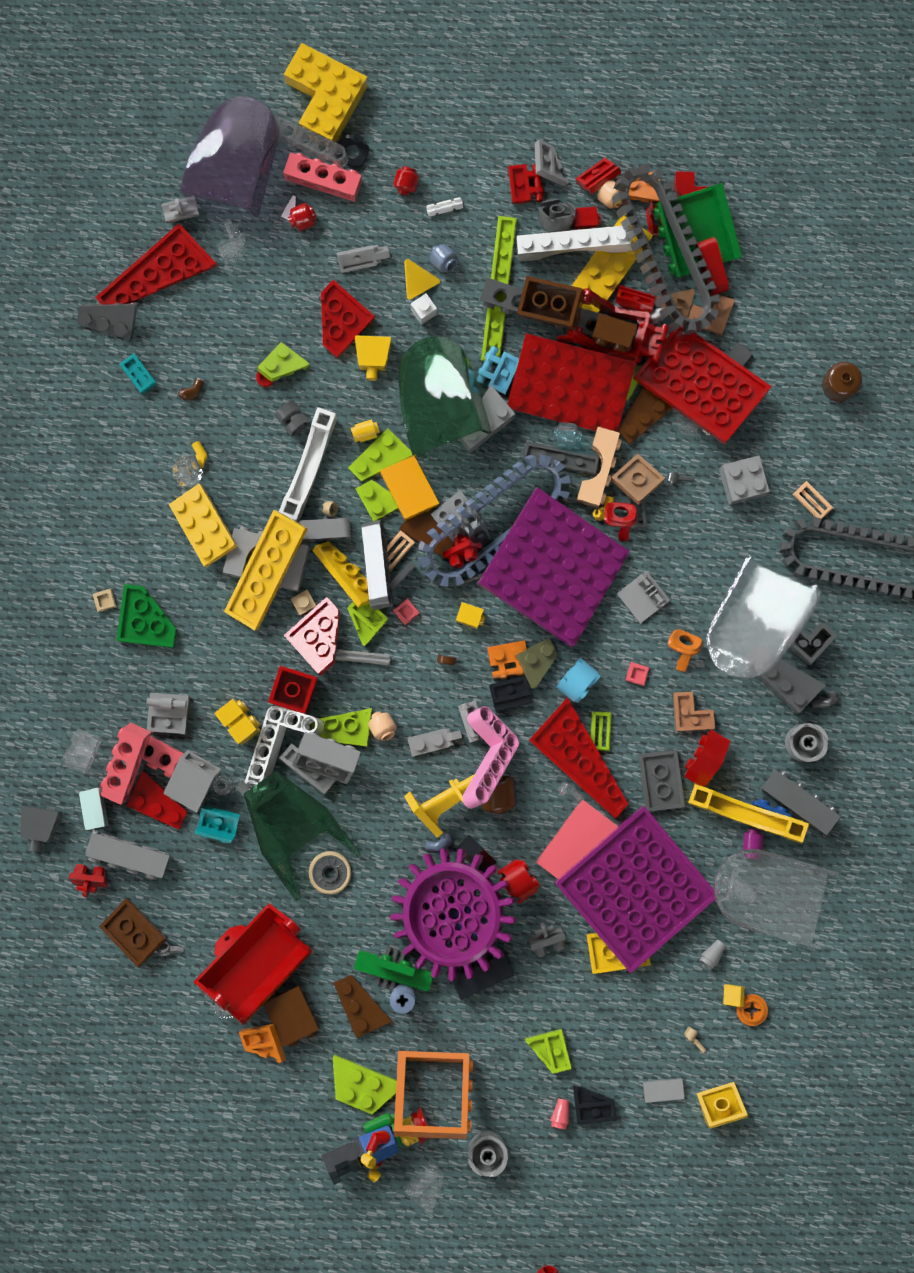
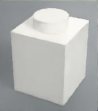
(423, 309)

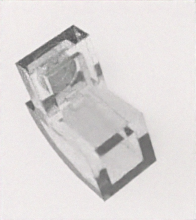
(234, 247)

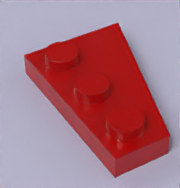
(151, 801)

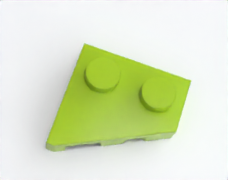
(376, 500)
(366, 621)

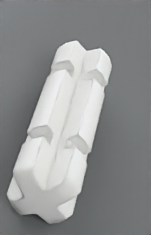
(445, 206)

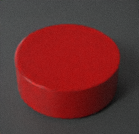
(263, 381)

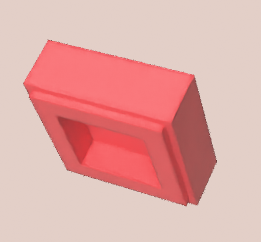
(406, 611)
(637, 674)

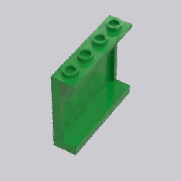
(708, 218)

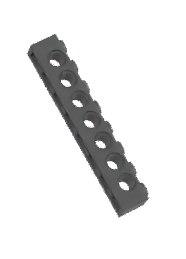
(493, 287)

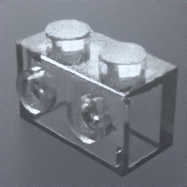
(82, 750)

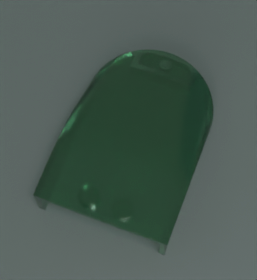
(438, 395)

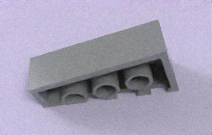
(126, 854)

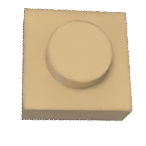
(303, 602)

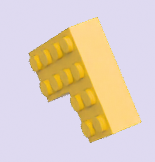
(332, 85)

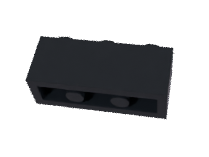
(499, 972)

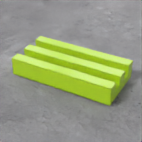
(608, 729)

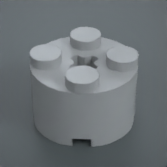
(817, 742)
(486, 1165)

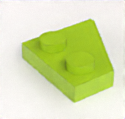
(281, 363)
(551, 1050)

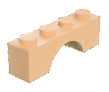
(604, 445)

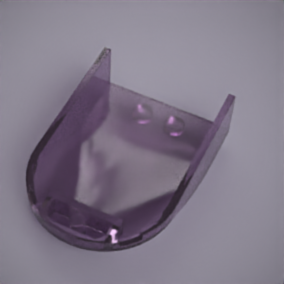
(233, 155)

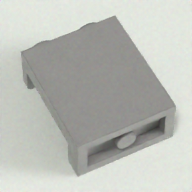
(191, 781)

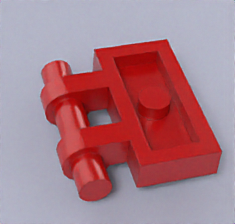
(520, 184)

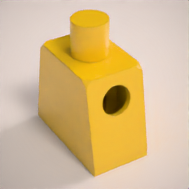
(372, 354)

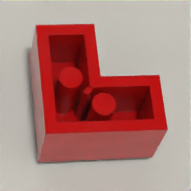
(707, 758)

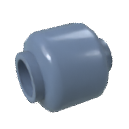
(443, 258)

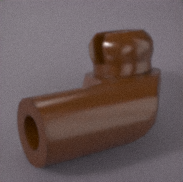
(191, 392)

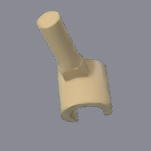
(691, 1035)

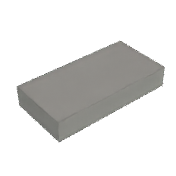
(663, 1090)

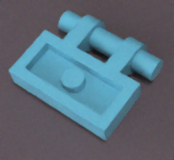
(504, 371)

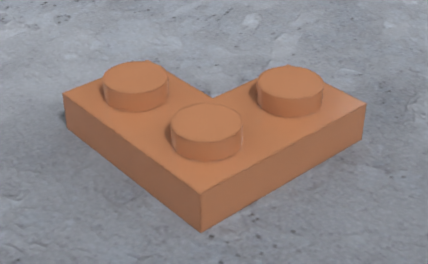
(718, 324)
(686, 718)

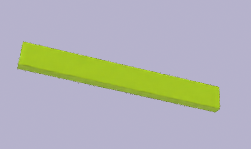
(500, 272)

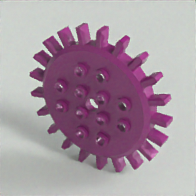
(420, 921)

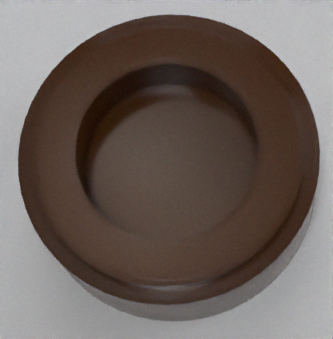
(446, 659)

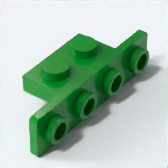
(393, 970)

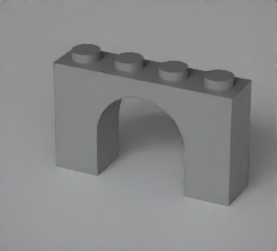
(246, 543)

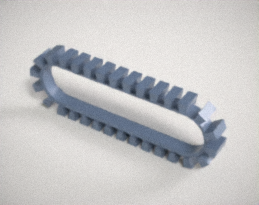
(431, 573)

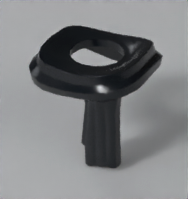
(347, 140)

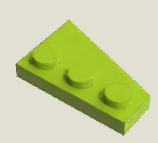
(379, 455)
(347, 728)

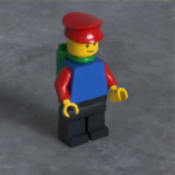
(372, 1147)

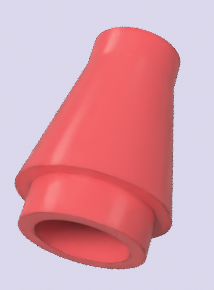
(560, 1116)

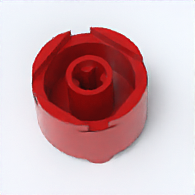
(520, 882)

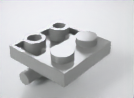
(168, 713)

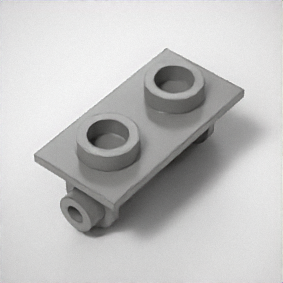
(465, 709)

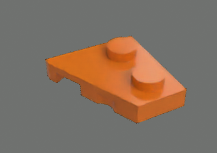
(263, 1041)

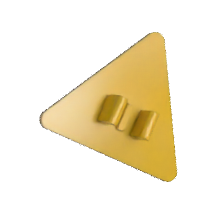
(418, 279)

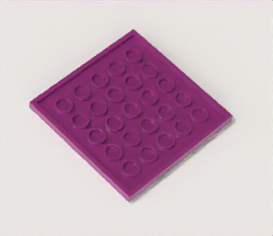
(553, 567)
(636, 889)

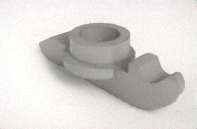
(165, 949)

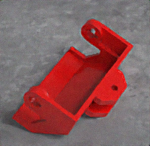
(253, 963)

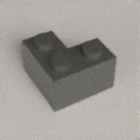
(810, 646)

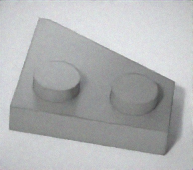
(548, 163)

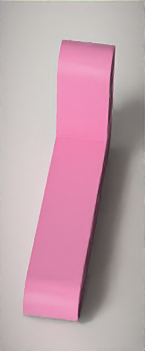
(502, 745)

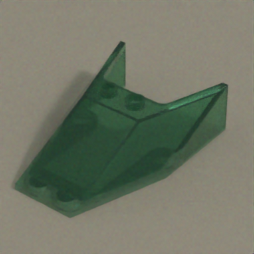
(286, 821)

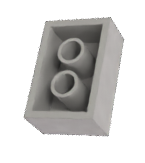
(326, 757)

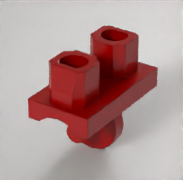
(462, 547)
(86, 881)

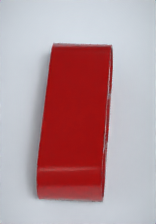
(713, 260)

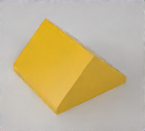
(721, 1105)

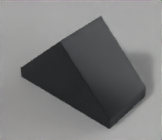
(473, 848)

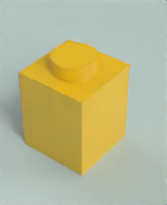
(470, 616)

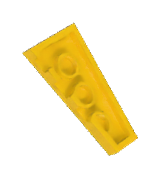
(344, 572)

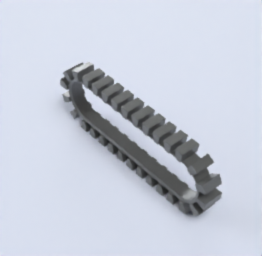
(623, 184)
(849, 534)

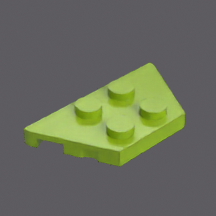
(361, 1086)

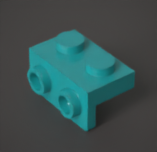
(218, 824)

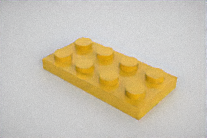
(203, 525)

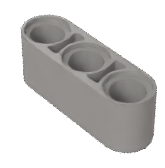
(326, 529)

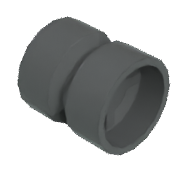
(292, 418)

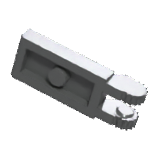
(477, 529)

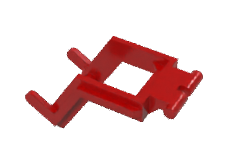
(645, 340)

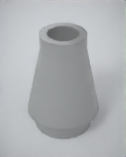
(711, 957)

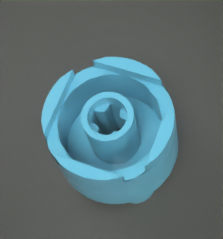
(577, 680)

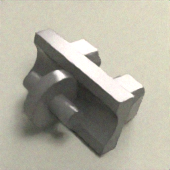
(545, 937)

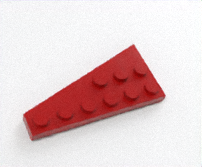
(163, 265)
(573, 751)

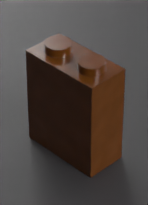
(292, 1016)

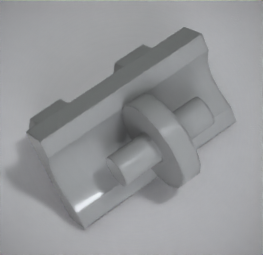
(180, 209)

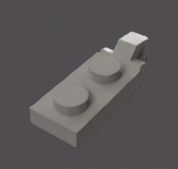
(361, 257)
(432, 741)

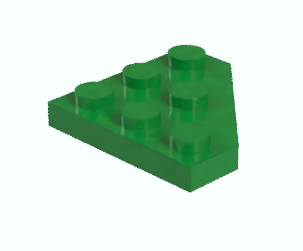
(143, 620)

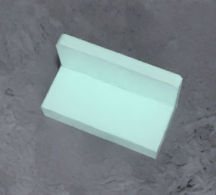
(93, 809)

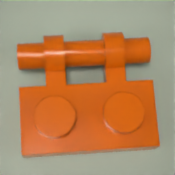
(506, 654)

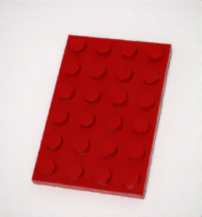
(570, 384)
(703, 384)

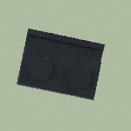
(510, 693)

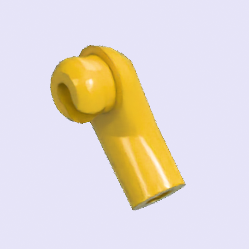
(201, 454)
(600, 513)

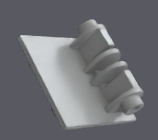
(449, 507)
(643, 597)

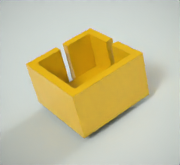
(240, 724)

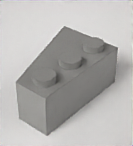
(498, 416)

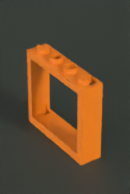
(430, 1131)

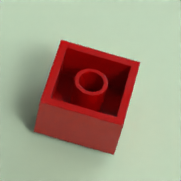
(293, 690)

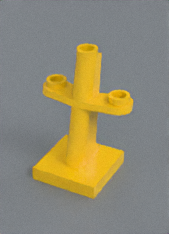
(433, 808)

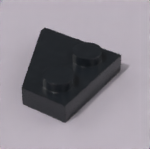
(593, 1106)

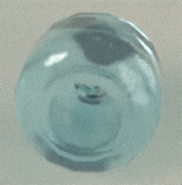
(566, 435)

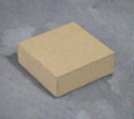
(104, 600)

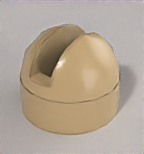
(326, 509)

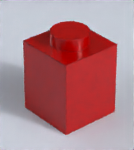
(586, 218)

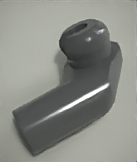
(826, 702)

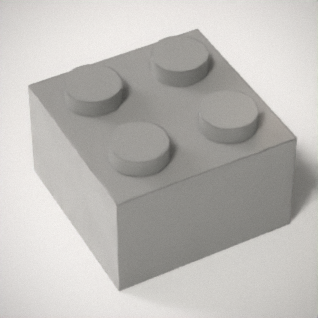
(744, 480)

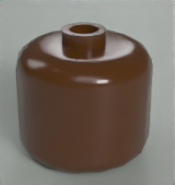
(841, 381)
(503, 796)

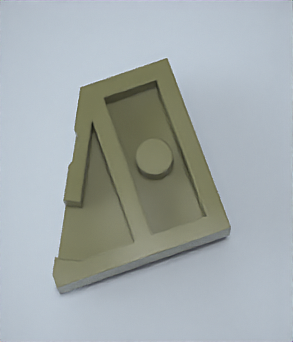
(537, 660)

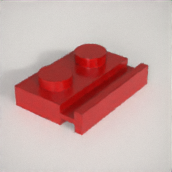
(598, 175)
(635, 299)

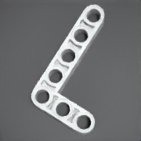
(274, 744)

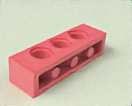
(311, 179)
(138, 739)
(160, 750)

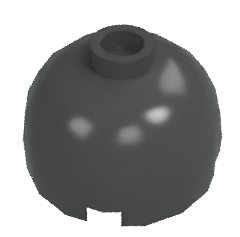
(556, 216)

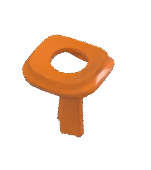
(686, 650)

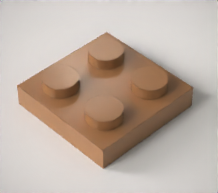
(637, 479)

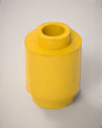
(365, 431)

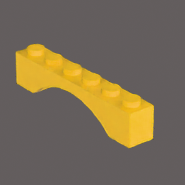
(748, 814)

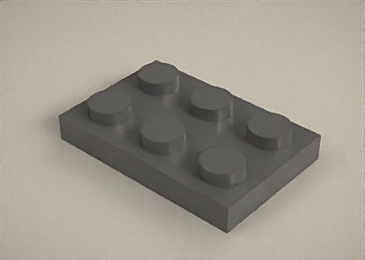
(661, 780)

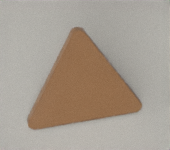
(682, 301)

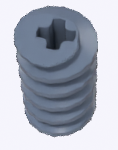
(397, 1003)

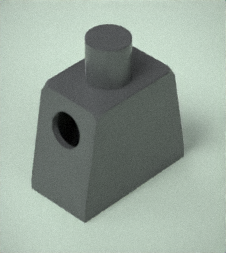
(38, 825)

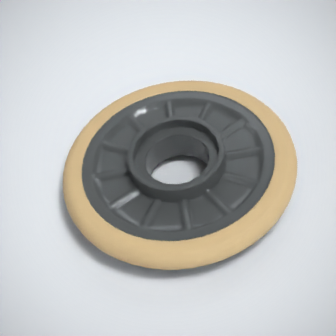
(341, 867)

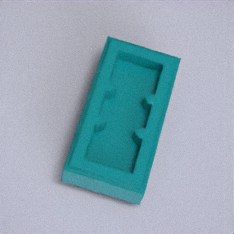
(138, 374)

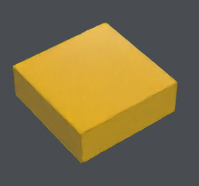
(734, 995)

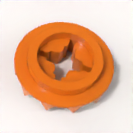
(758, 1016)

